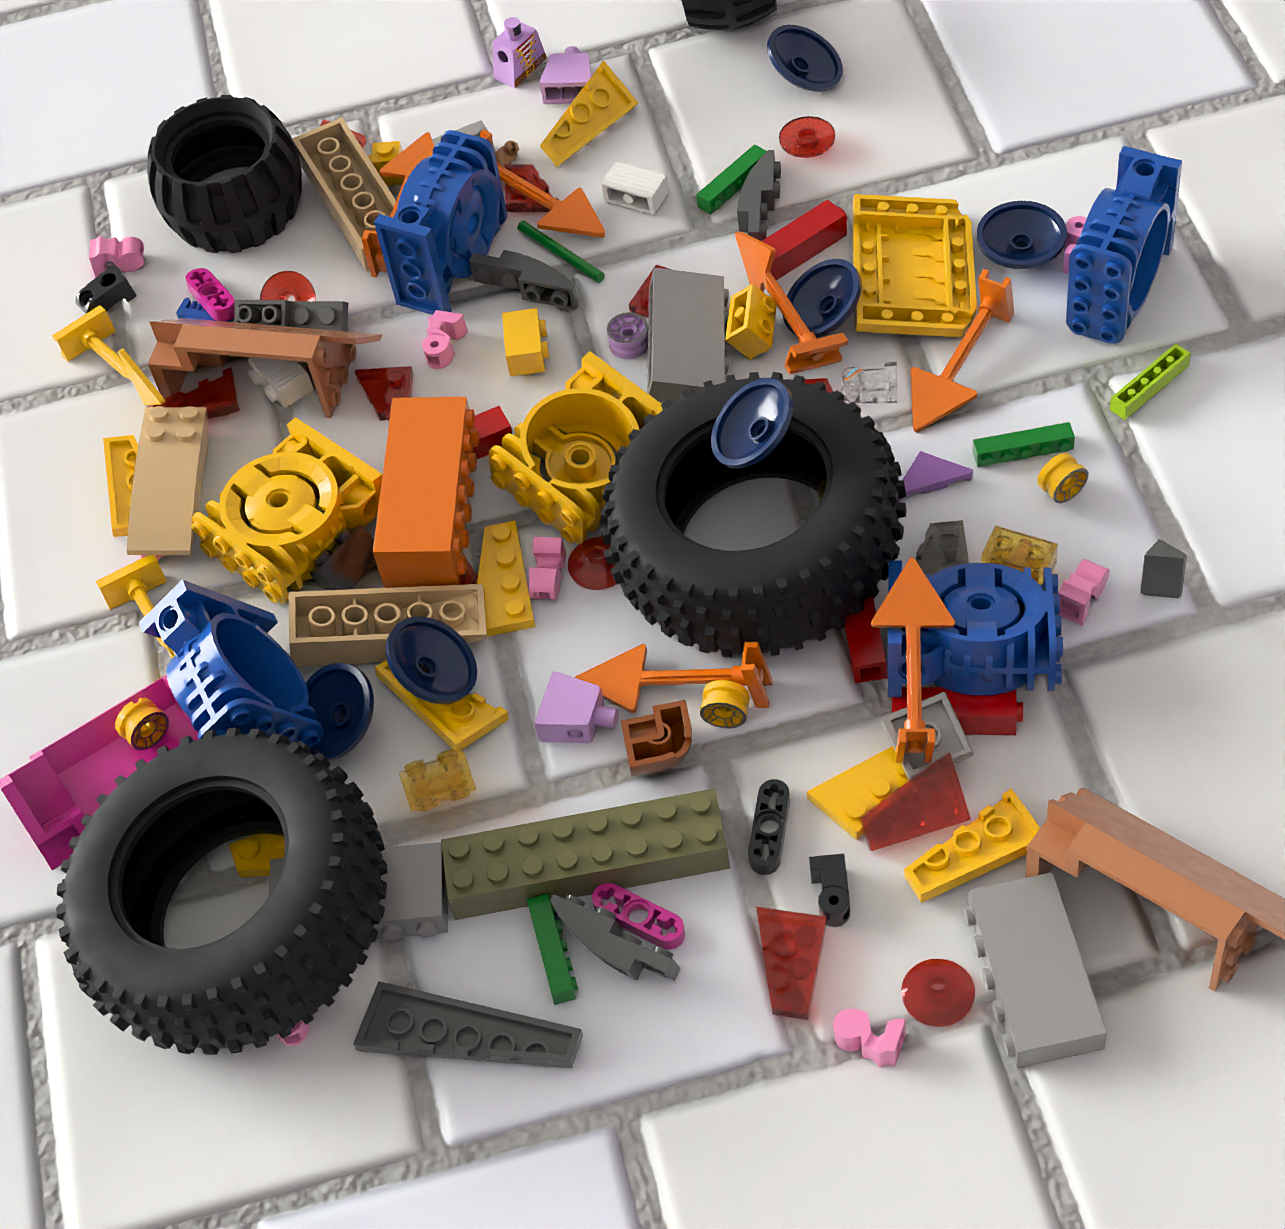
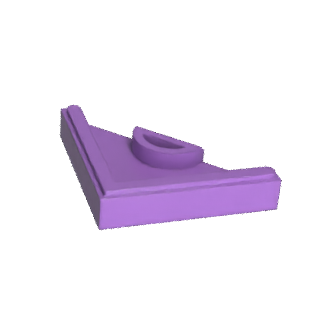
(933, 473)

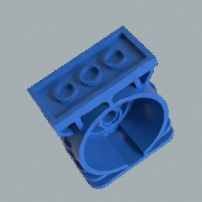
(442, 218)
(1123, 245)
(1000, 636)
(230, 667)

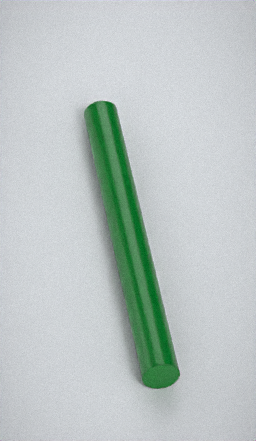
(561, 251)

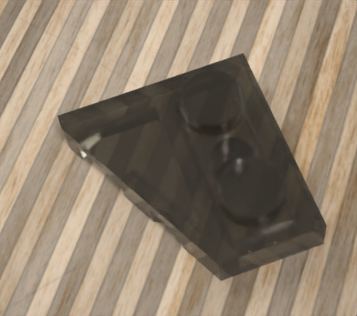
(942, 547)

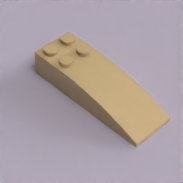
(167, 480)
(355, 622)

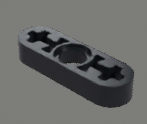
(775, 839)

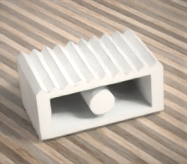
(635, 187)
(282, 379)

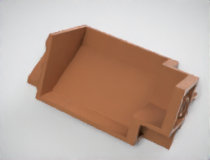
(195, 342)
(1177, 877)

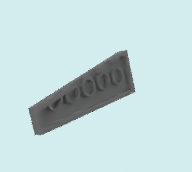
(443, 1027)

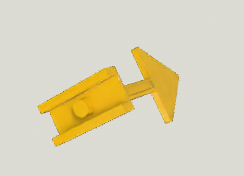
(88, 334)
(133, 584)

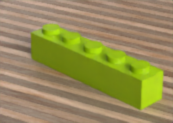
(1150, 381)

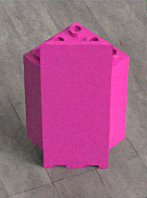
(72, 772)

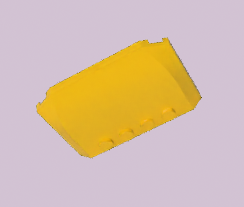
(913, 266)

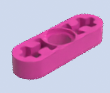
(203, 283)
(647, 929)

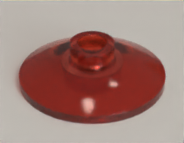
(807, 137)
(288, 284)
(587, 569)
(941, 1006)

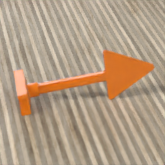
(398, 167)
(568, 216)
(810, 351)
(938, 395)
(913, 606)
(625, 675)

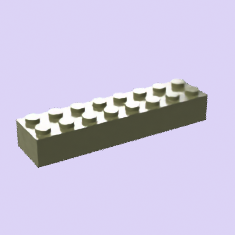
(583, 850)

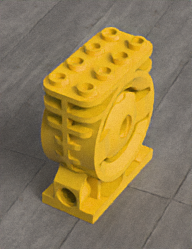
(568, 429)
(281, 506)

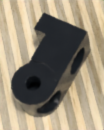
(105, 291)
(834, 897)

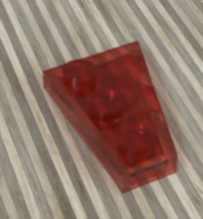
(217, 396)
(917, 807)
(791, 958)

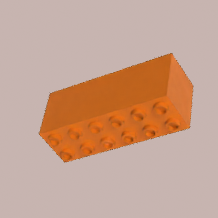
(426, 492)

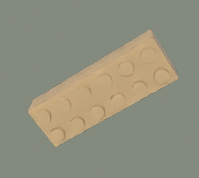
(344, 181)

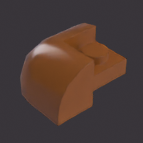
(658, 739)

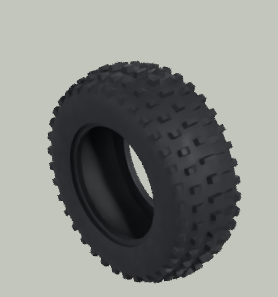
(762, 593)
(274, 964)

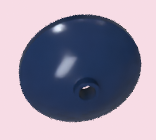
(804, 58)
(1021, 234)
(826, 295)
(752, 423)
(431, 660)
(342, 706)

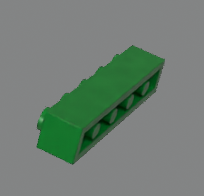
(728, 181)
(1023, 444)
(552, 949)

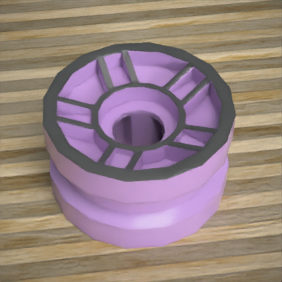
(628, 335)

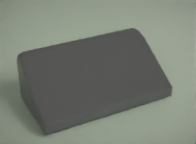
(1163, 571)

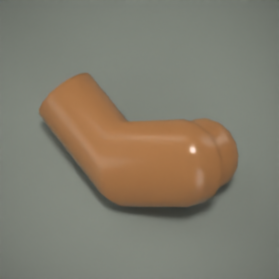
(507, 153)

